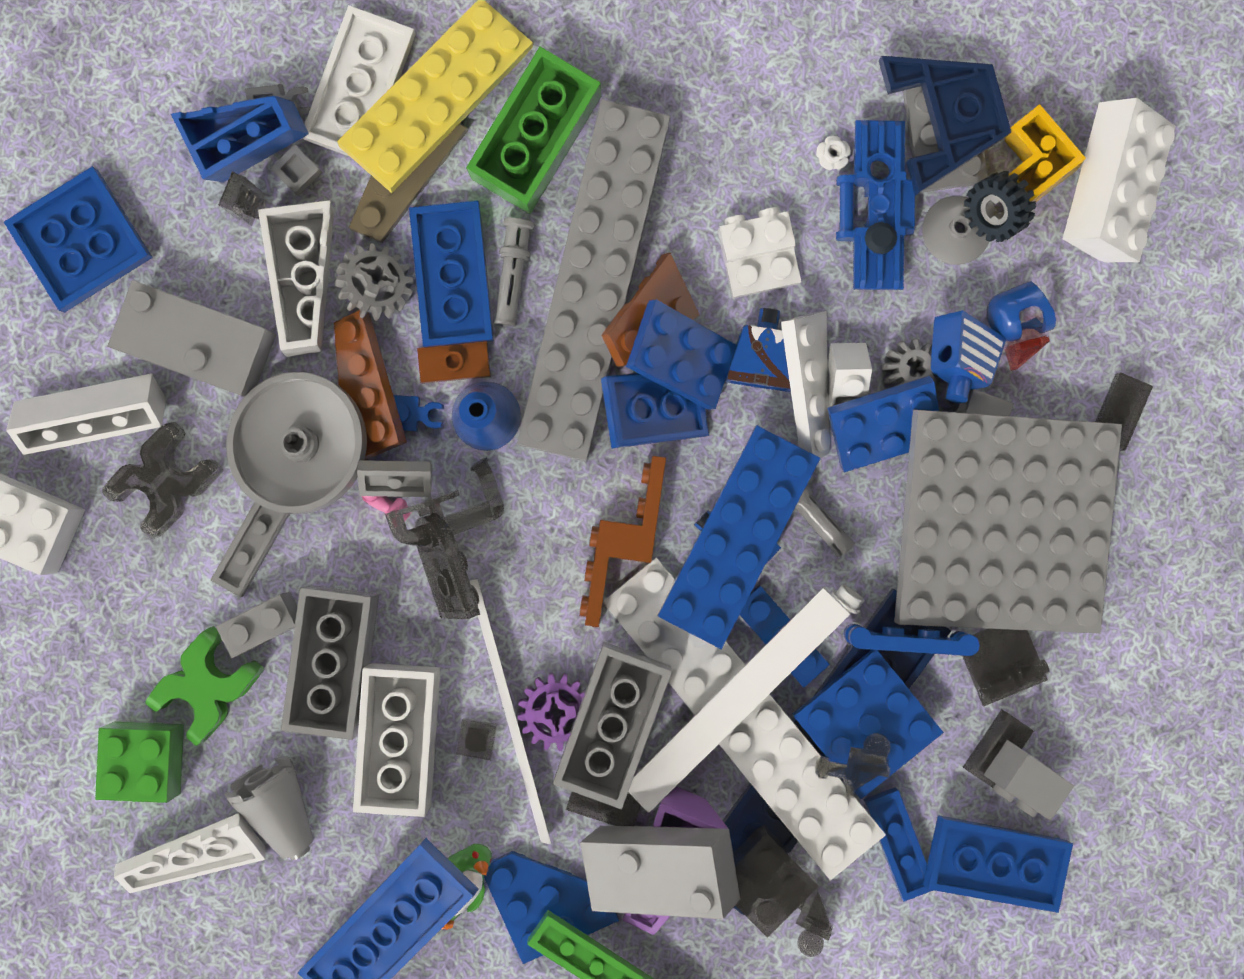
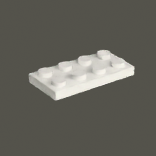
(358, 73)

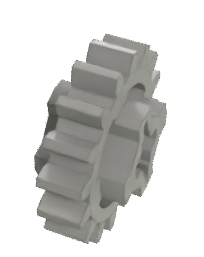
(356, 283)

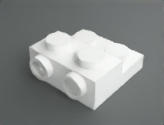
(759, 252)

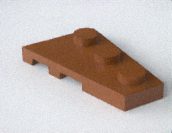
(664, 285)

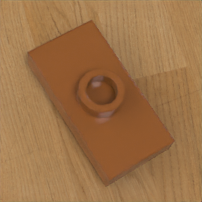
(454, 362)

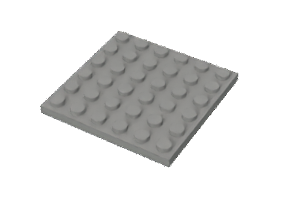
(1007, 522)

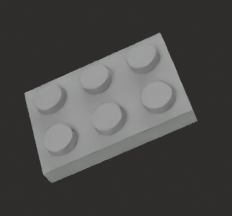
(924, 142)

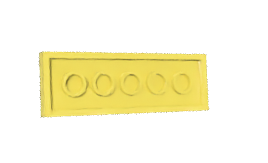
(435, 95)

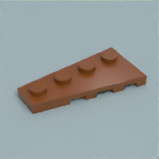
(366, 381)

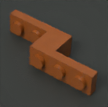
(623, 540)

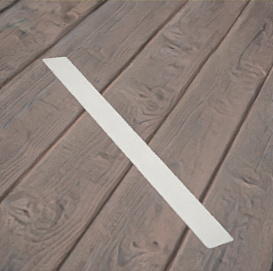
(511, 718)

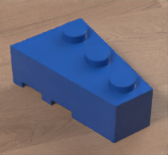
(239, 134)

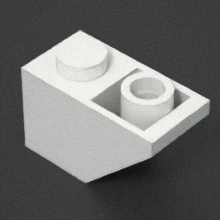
(848, 372)

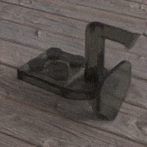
(437, 546)

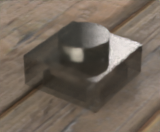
(476, 739)

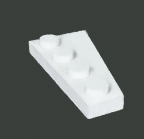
(808, 376)
(195, 854)

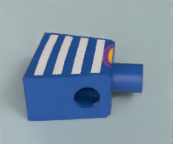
(964, 354)

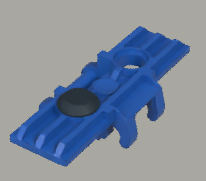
(891, 206)

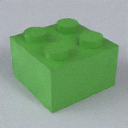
(139, 762)

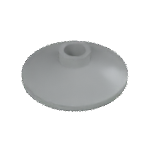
(942, 237)

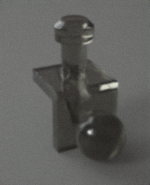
(862, 764)
(817, 925)

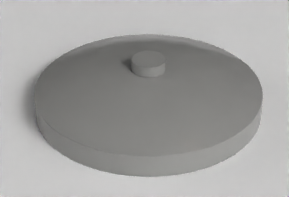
(296, 443)

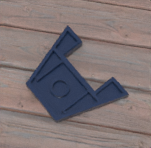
(962, 108)

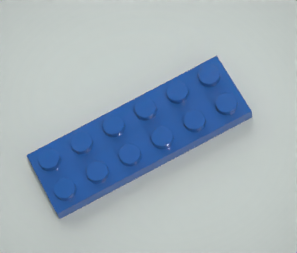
(738, 537)
(394, 919)

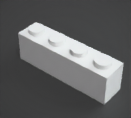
(86, 414)

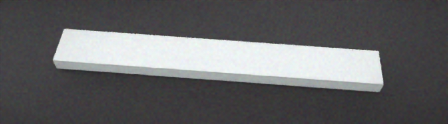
(738, 698)

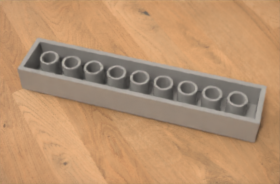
(593, 279)

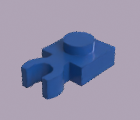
(411, 413)

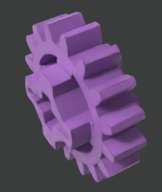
(539, 713)

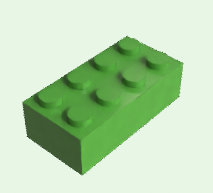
(534, 130)

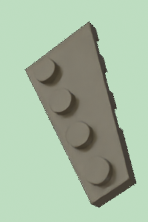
(382, 210)

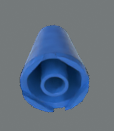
(496, 424)

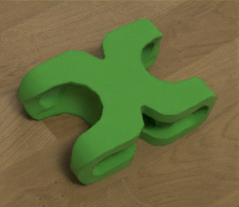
(204, 686)

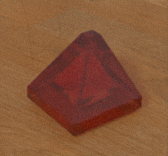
(1021, 352)

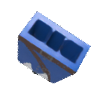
(761, 355)

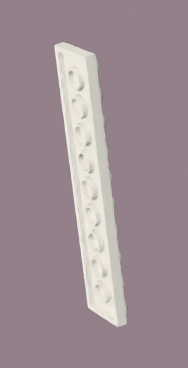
(765, 744)

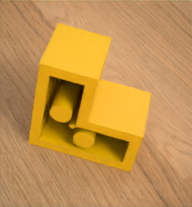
(1045, 152)

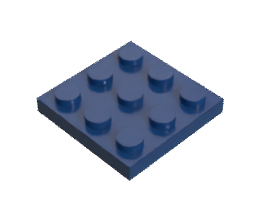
(78, 239)
(865, 702)

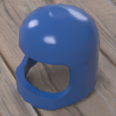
(1005, 309)

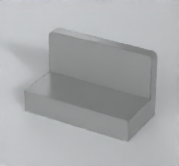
(394, 478)

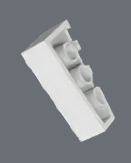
(296, 253)

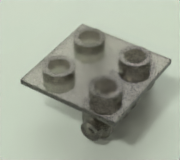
(1004, 664)

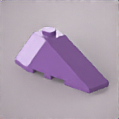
(682, 810)

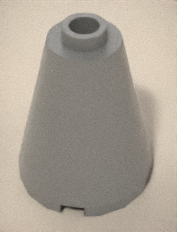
(274, 807)

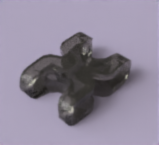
(162, 480)

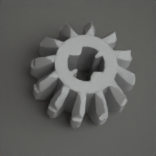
(907, 355)

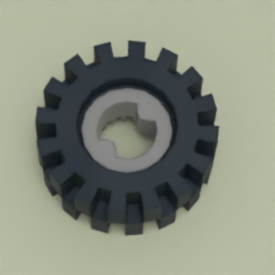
(1011, 195)

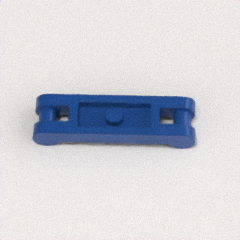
(925, 642)

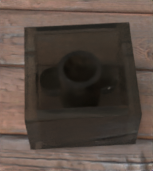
(770, 880)

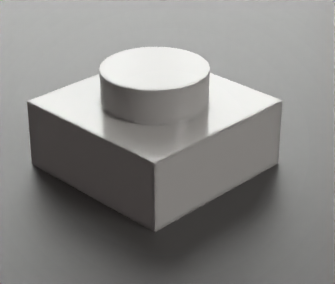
(296, 170)

